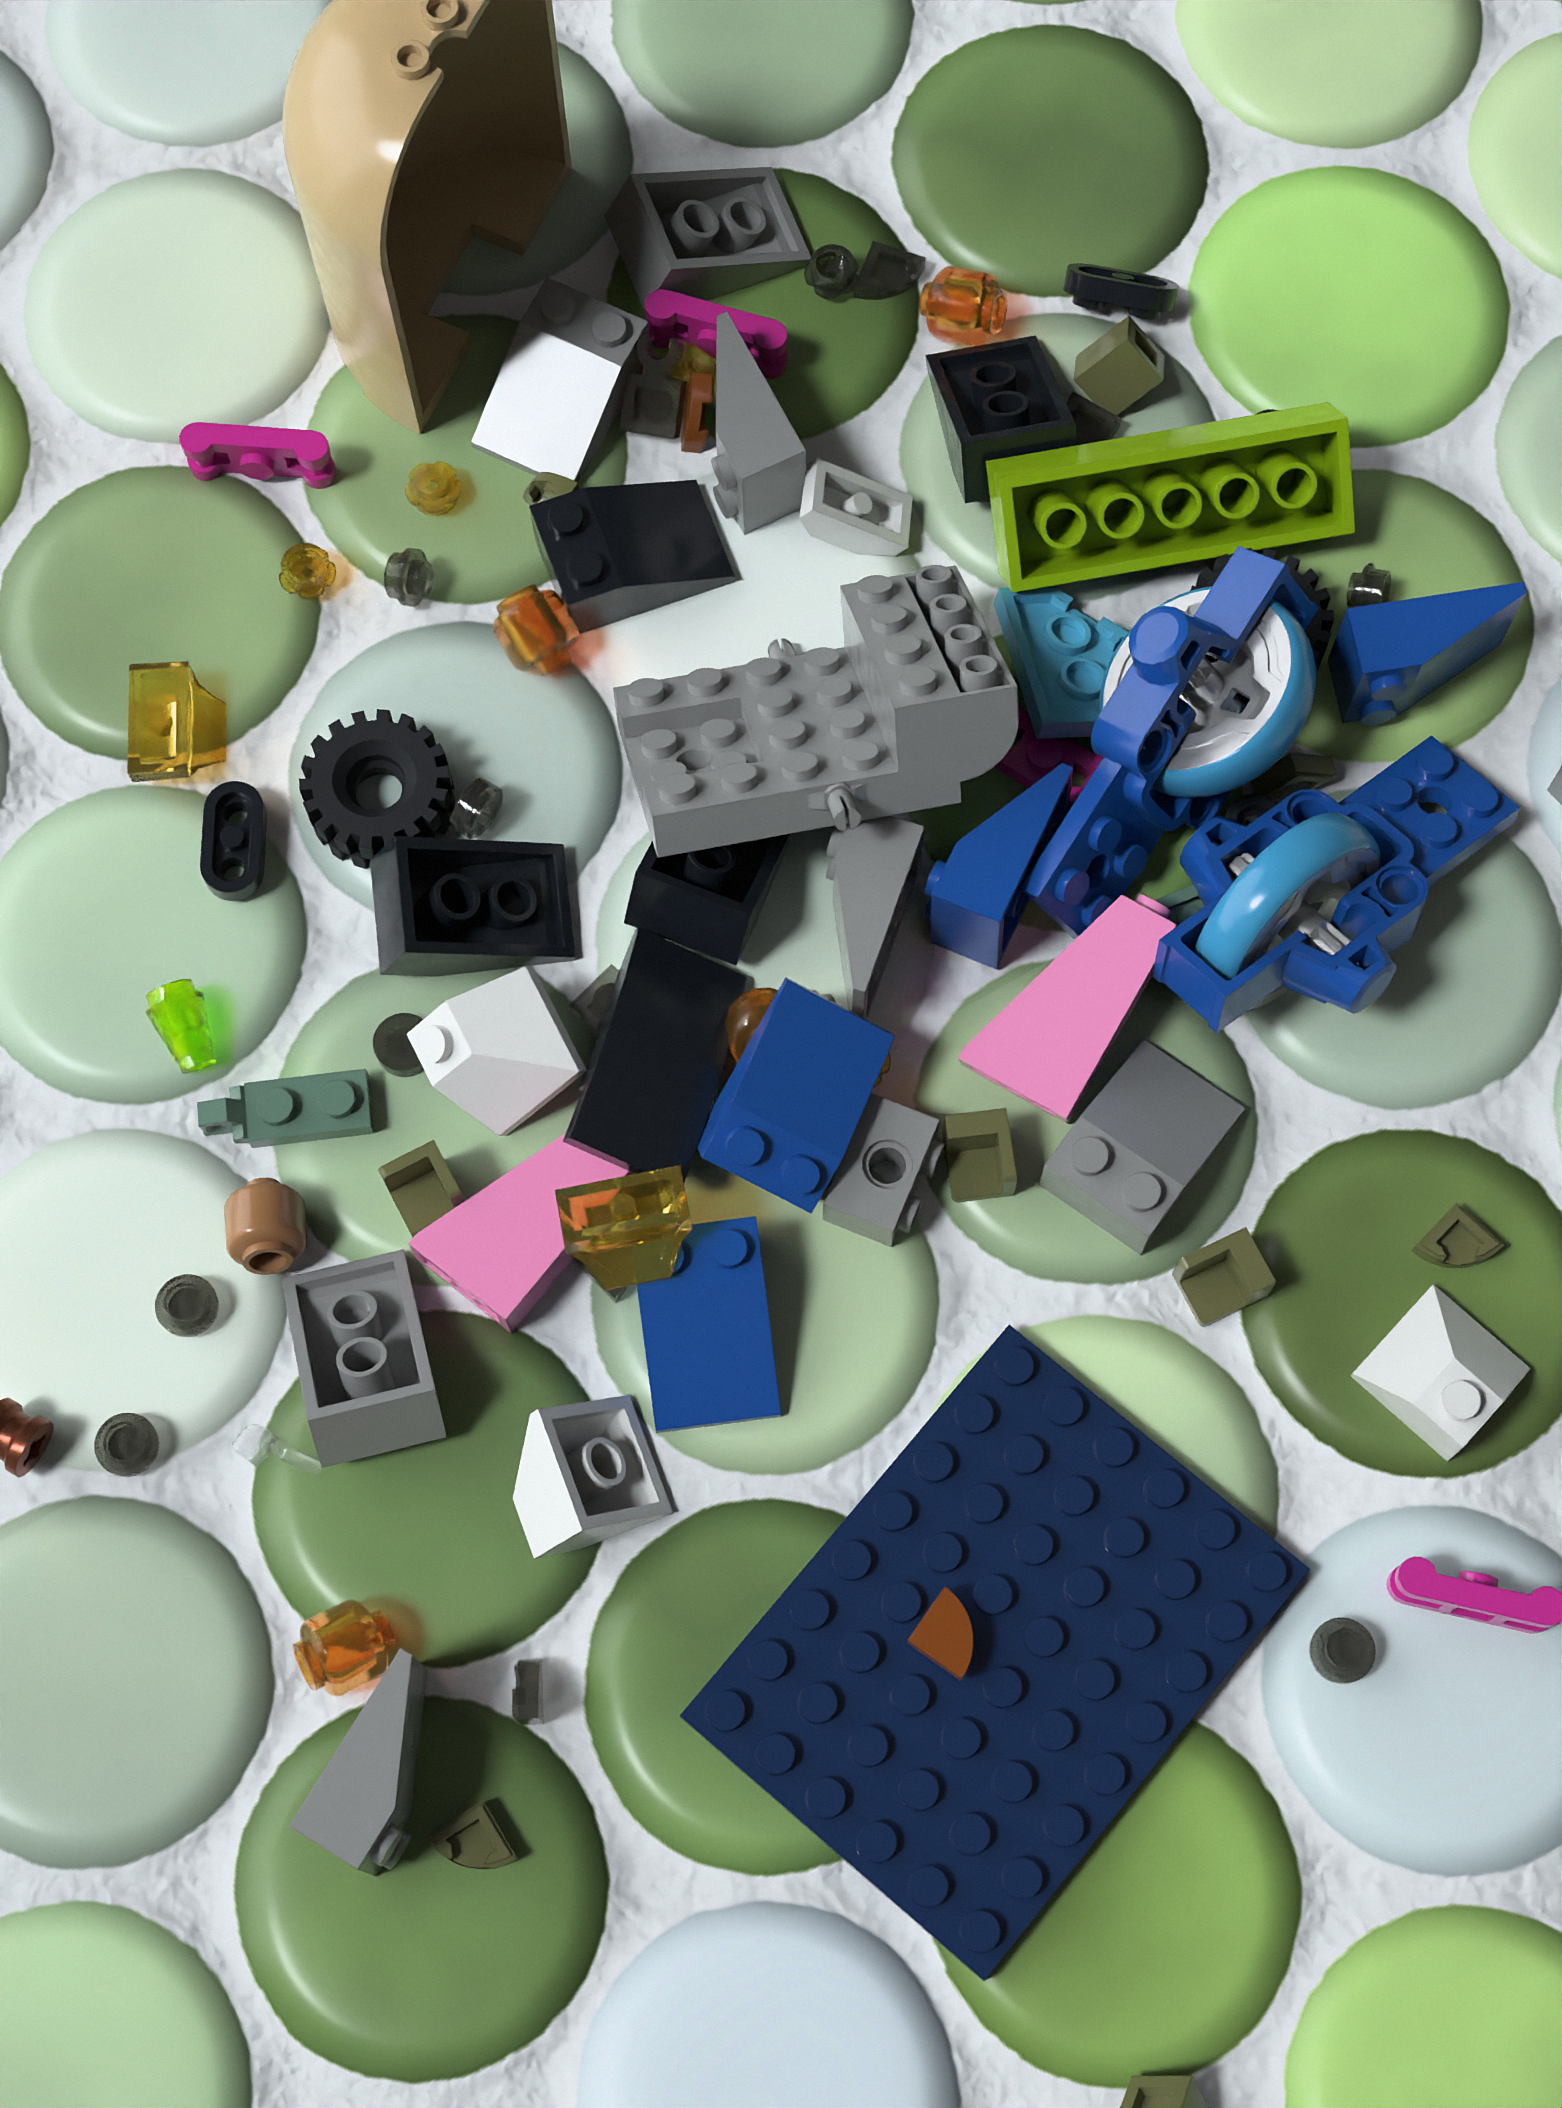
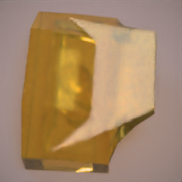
(172, 723)
(626, 1225)

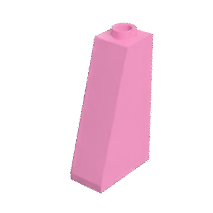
(1070, 1015)
(508, 1237)

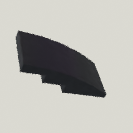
(655, 1058)

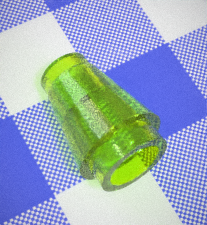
(182, 1024)

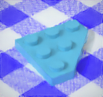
(1057, 658)

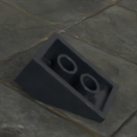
(997, 406)
(628, 549)
(706, 895)
(469, 905)

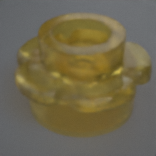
(693, 361)
(433, 501)
(304, 557)

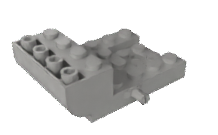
(827, 731)

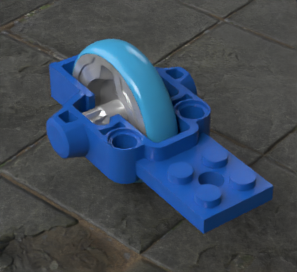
(1181, 729)
(1310, 880)

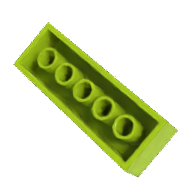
(1171, 496)

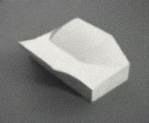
(854, 510)

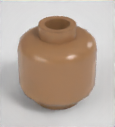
(265, 1226)

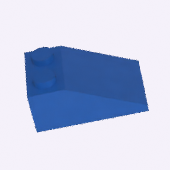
(1408, 648)
(978, 889)
(796, 1095)
(710, 1332)

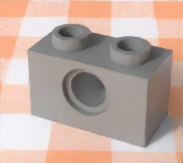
(883, 1134)

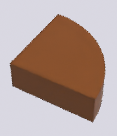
(693, 427)
(945, 1635)

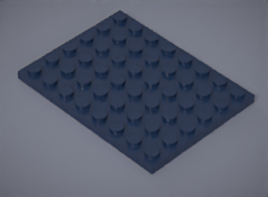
(1100, 1623)

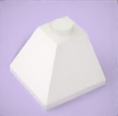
(498, 1050)
(1440, 1373)
(586, 1476)

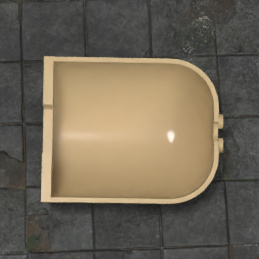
(401, 147)

